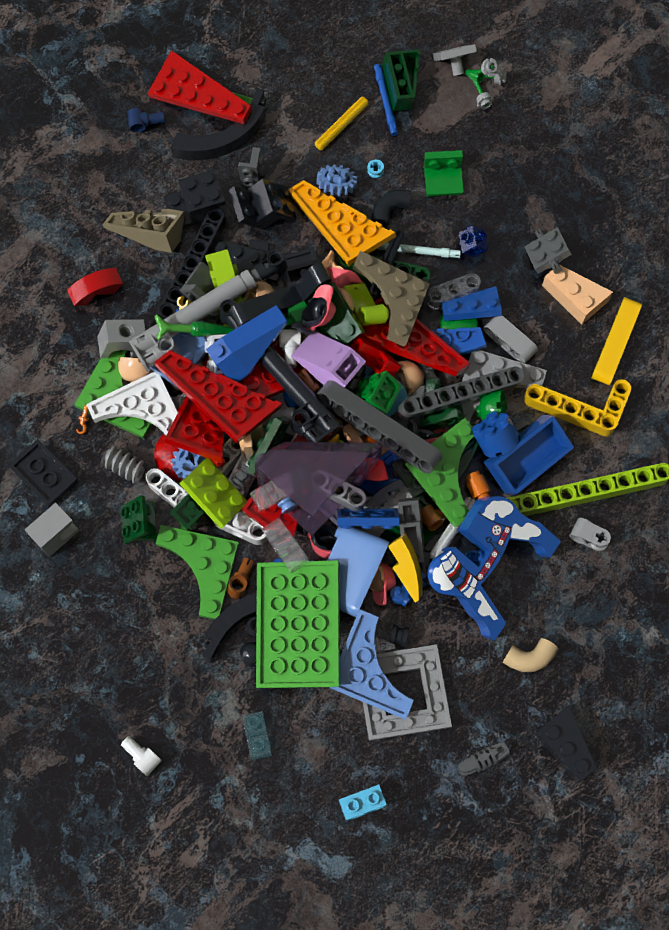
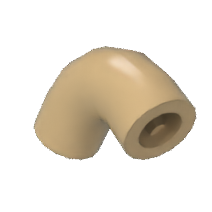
(532, 660)

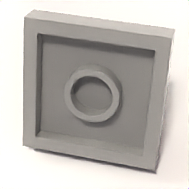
(454, 56)

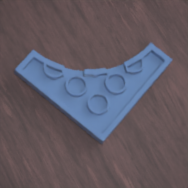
(362, 674)

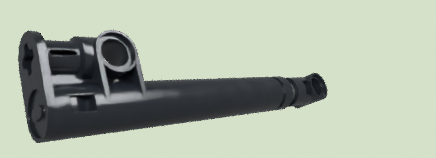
(319, 421)

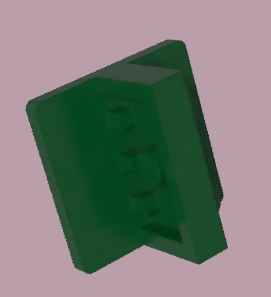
(138, 520)

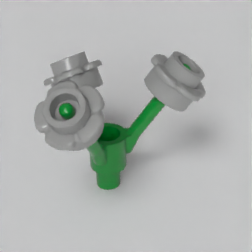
(488, 69)

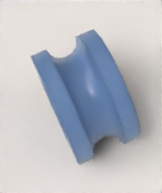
(287, 505)

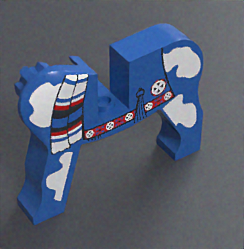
(489, 527)

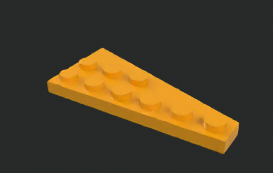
(340, 224)

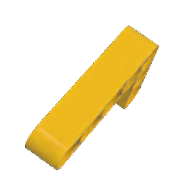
(580, 408)

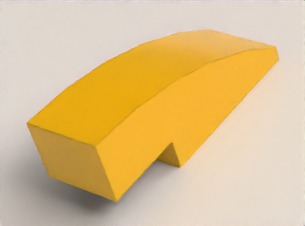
(407, 566)

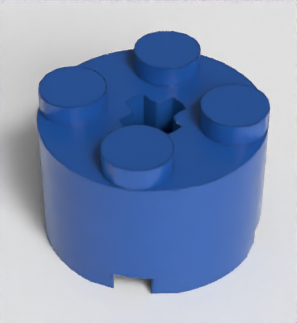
(496, 434)

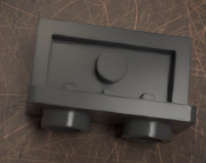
(251, 173)

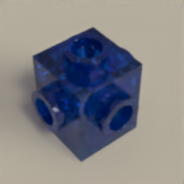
(473, 241)

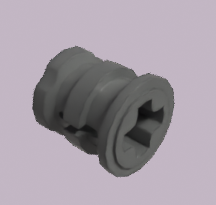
(242, 477)

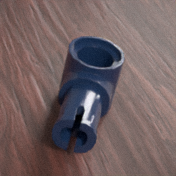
(139, 120)

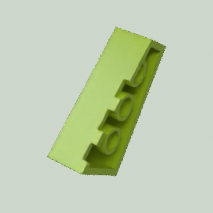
(222, 270)

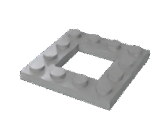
(437, 712)

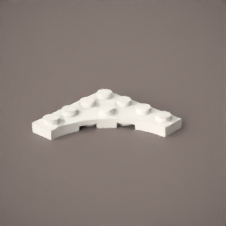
(141, 399)

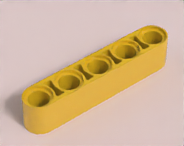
(616, 341)

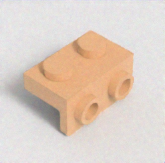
(247, 443)

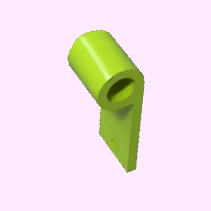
(364, 306)

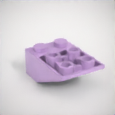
(328, 359)

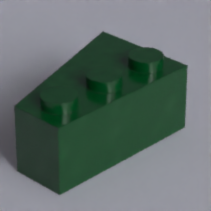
(401, 77)

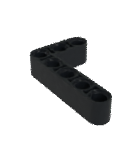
(284, 298)

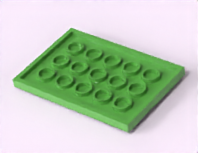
(298, 625)

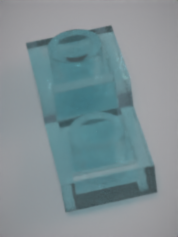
(256, 735)

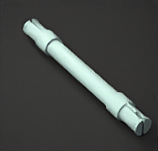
(444, 252)

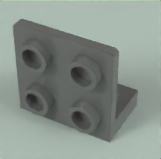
(199, 284)

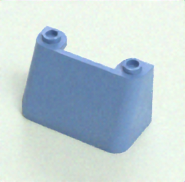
(359, 560)

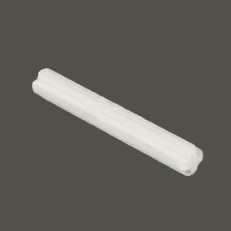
(449, 533)

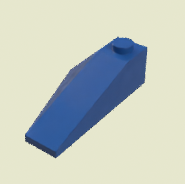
(243, 347)

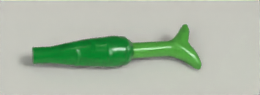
(196, 329)

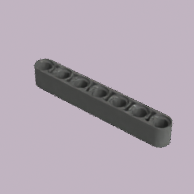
(453, 397)
(379, 427)

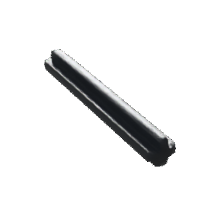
(389, 257)

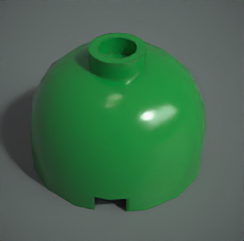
(492, 402)

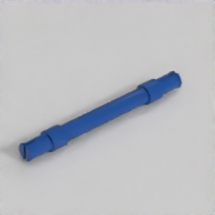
(391, 121)

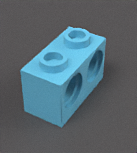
(362, 803)

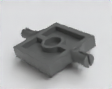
(548, 250)

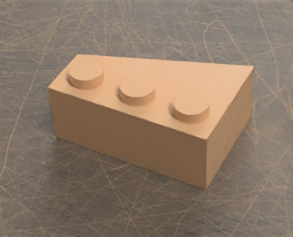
(576, 293)

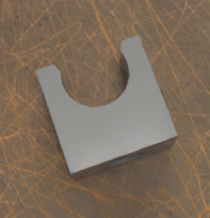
(111, 339)
(52, 529)

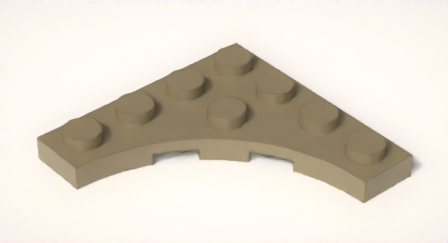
(400, 291)

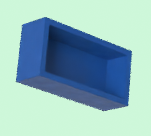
(536, 451)

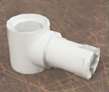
(289, 341)
(144, 758)

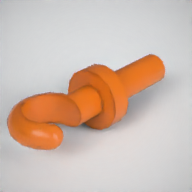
(83, 418)

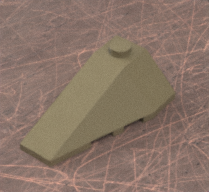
(156, 230)

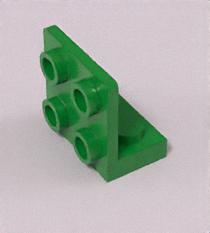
(443, 173)
(379, 391)

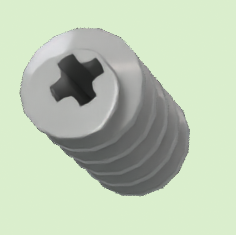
(123, 465)

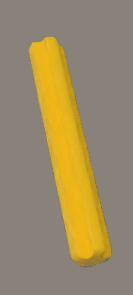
(341, 123)

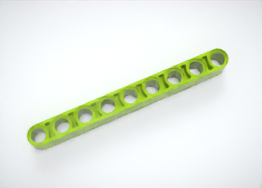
(593, 487)

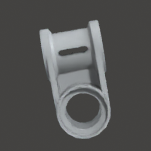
(589, 533)

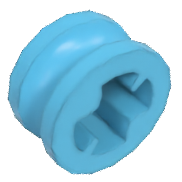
(375, 174)

